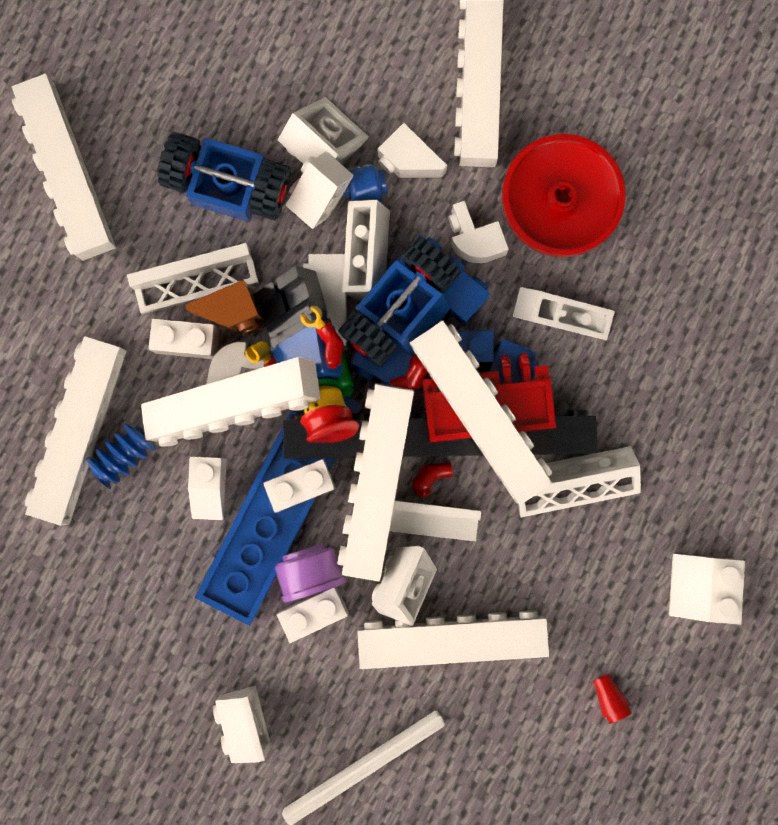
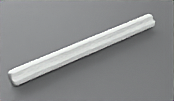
(363, 767)

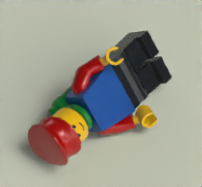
(302, 330)

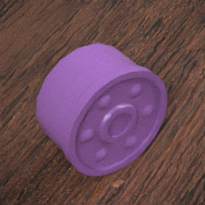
(308, 572)

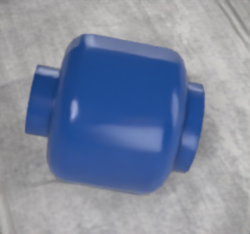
(366, 184)

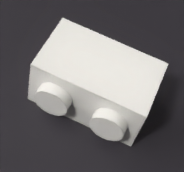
(318, 189)
(183, 339)
(299, 486)
(312, 614)

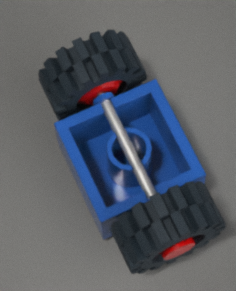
(224, 177)
(402, 303)

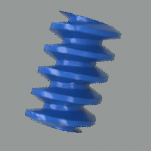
(120, 454)

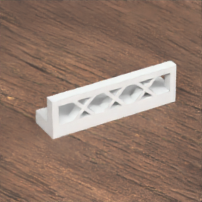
(188, 268)
(581, 472)
(435, 521)

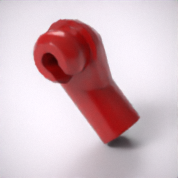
(413, 377)
(428, 475)

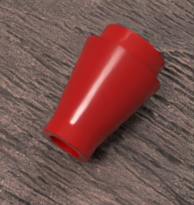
(611, 699)

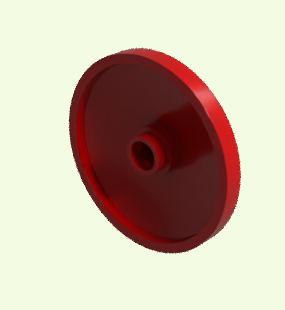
(563, 195)

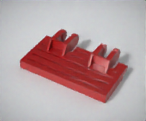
(528, 401)

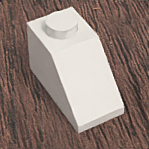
(409, 156)
(207, 487)

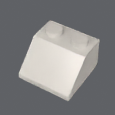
(320, 130)
(404, 584)
(707, 588)
(242, 725)

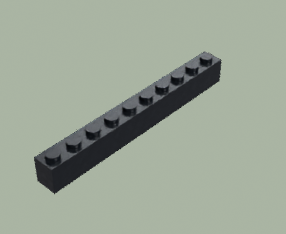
(571, 436)

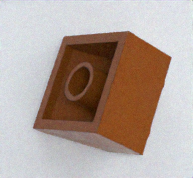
(230, 308)

